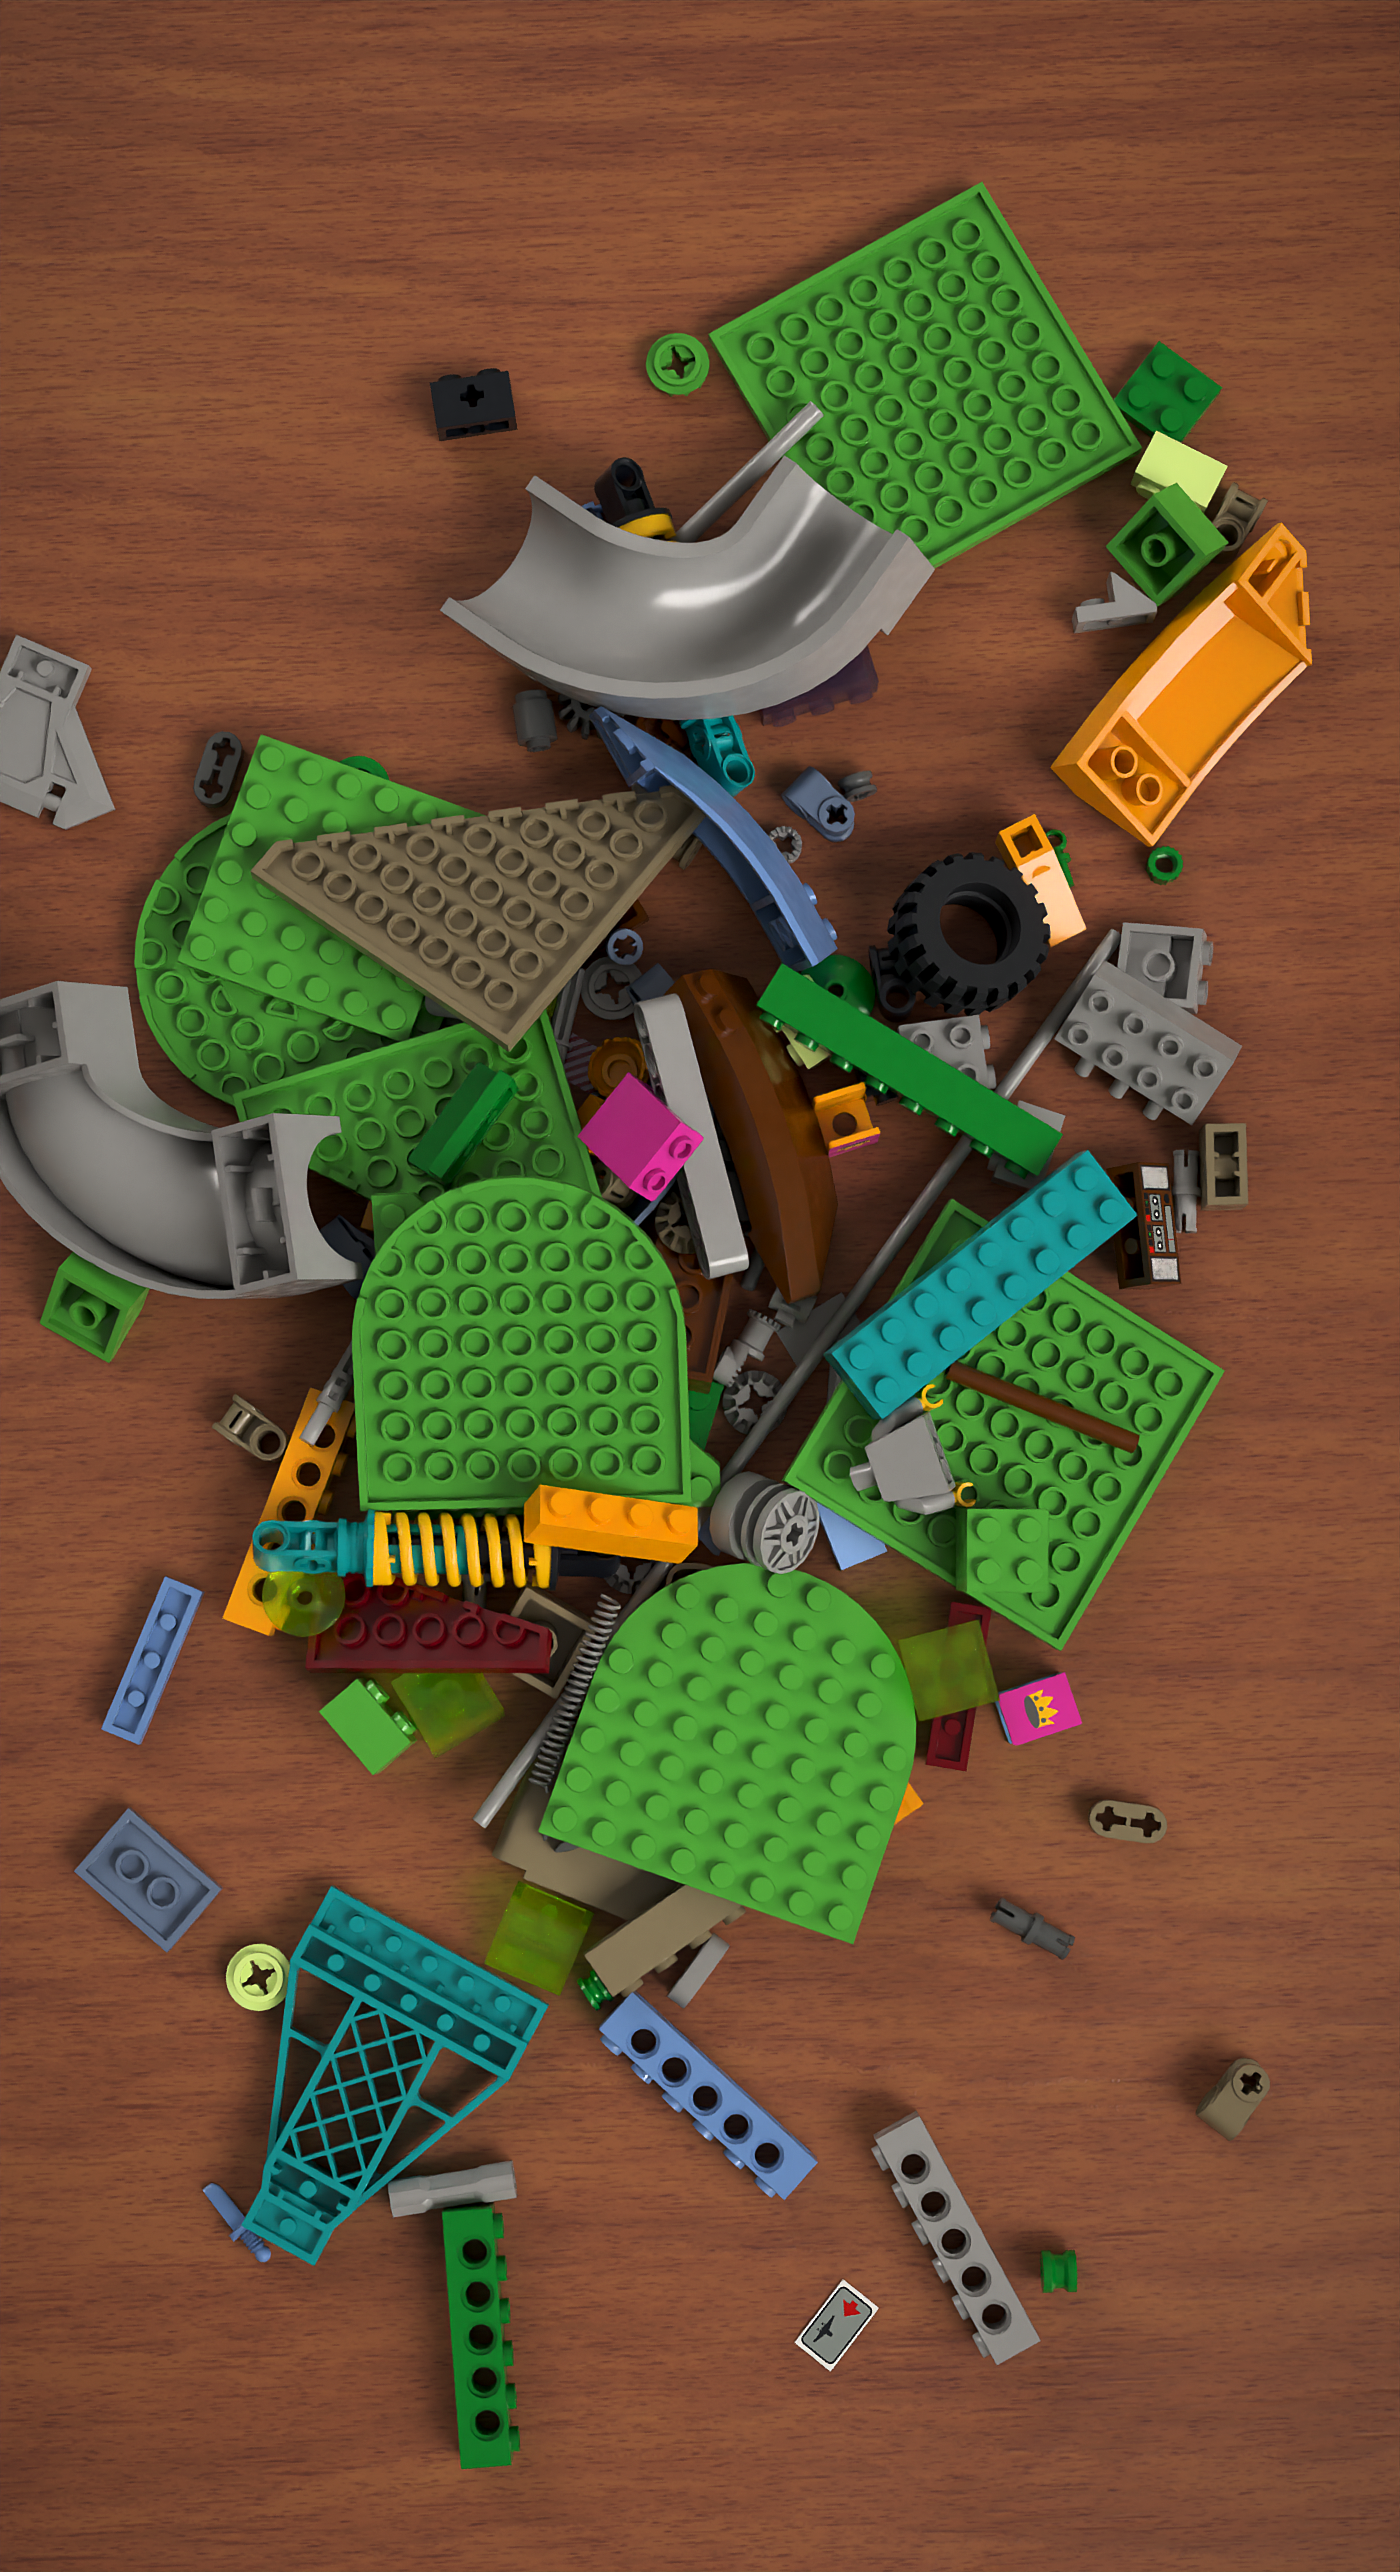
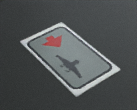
(836, 2325)

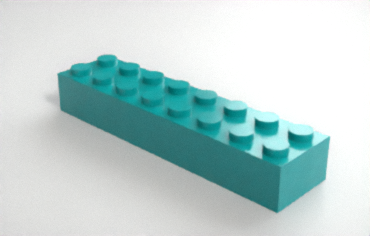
(980, 1285)

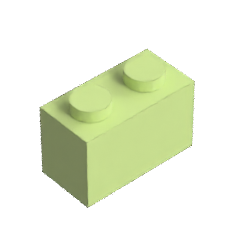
(1173, 462)

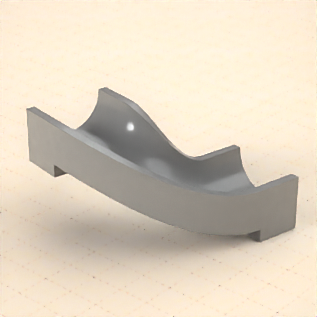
(702, 622)
(139, 1180)

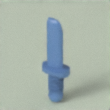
(234, 2219)

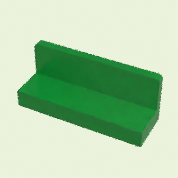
(463, 1123)

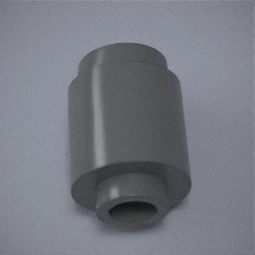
(534, 720)

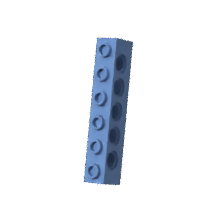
(775, 2177)

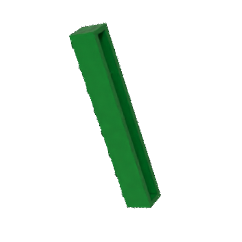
(908, 1071)

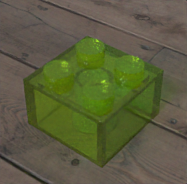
(948, 1670)
(447, 1706)

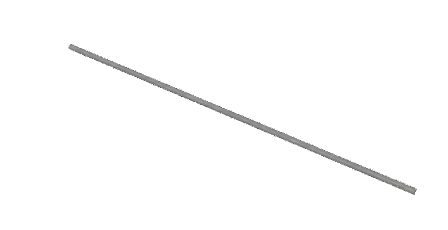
(815, 1354)

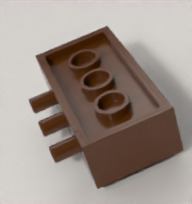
(704, 1312)

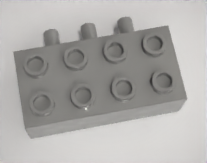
(1147, 1044)

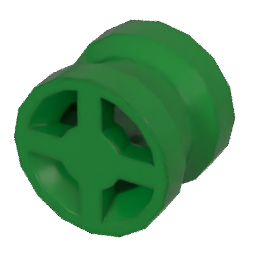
(1058, 2271)

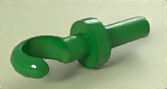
(1062, 857)

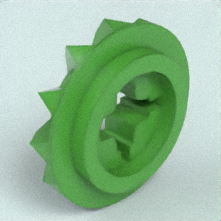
(688, 350)

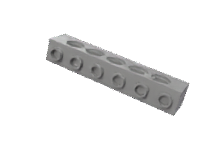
(1014, 2330)

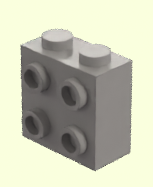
(957, 1043)

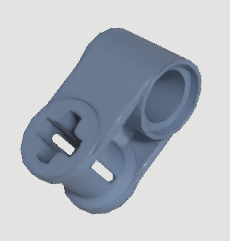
(815, 800)

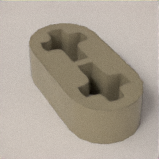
(1128, 1811)

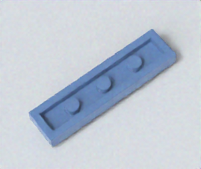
(152, 1660)

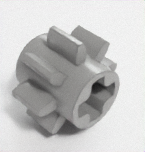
(793, 1311)

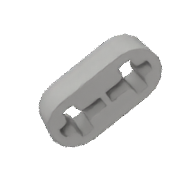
(698, 1970)

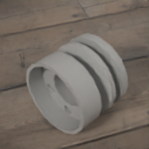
(764, 1522)

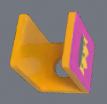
(848, 1101)

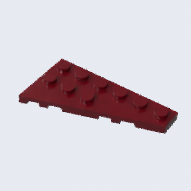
(424, 1632)

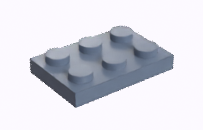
(148, 1879)

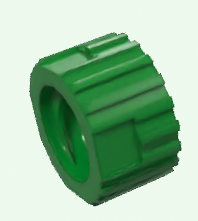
(1166, 853)

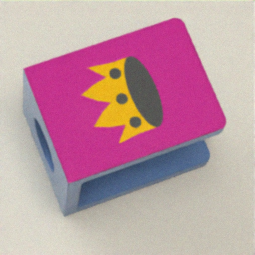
(1037, 1709)

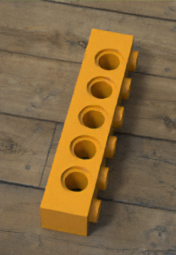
(244, 1605)

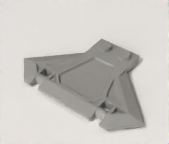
(45, 737)

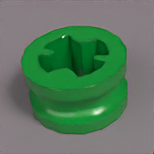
(594, 1990)

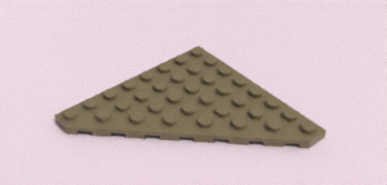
(490, 905)

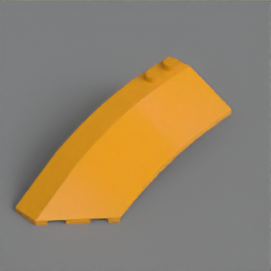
(1194, 690)

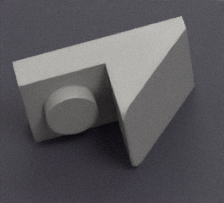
(1125, 608)

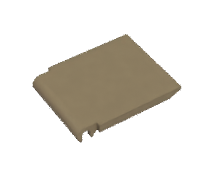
(577, 1872)

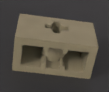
(1223, 1166)

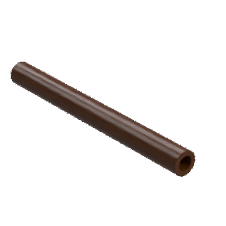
(1042, 1406)

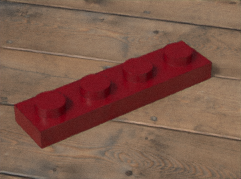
(952, 1733)

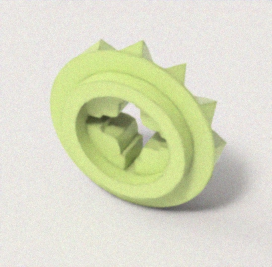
(240, 1969)

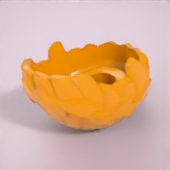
(613, 1061)

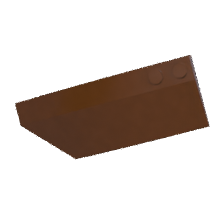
(766, 1127)

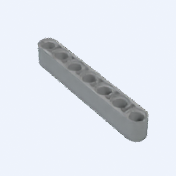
(703, 1176)

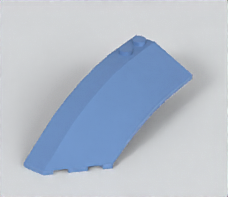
(732, 837)

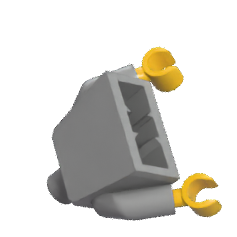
(910, 1461)

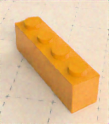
(610, 1524)

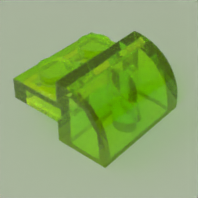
(538, 1938)

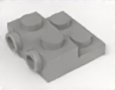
(1167, 961)

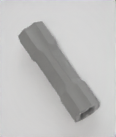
(480, 2184)

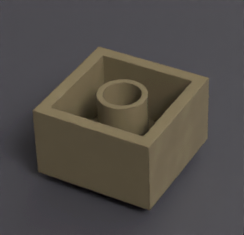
(567, 1631)

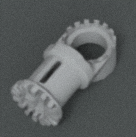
(750, 1342)

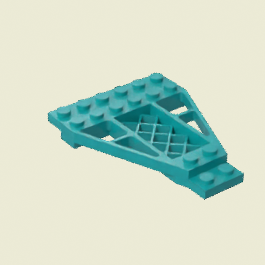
(420, 1987)

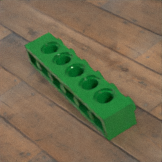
(479, 2445)

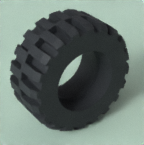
(1005, 905)

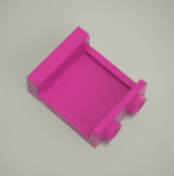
(640, 1138)

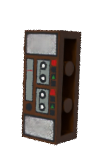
(1148, 1243)

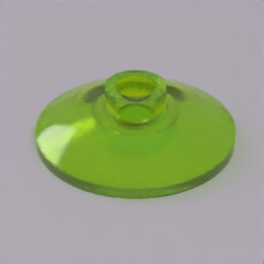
(293, 1618)

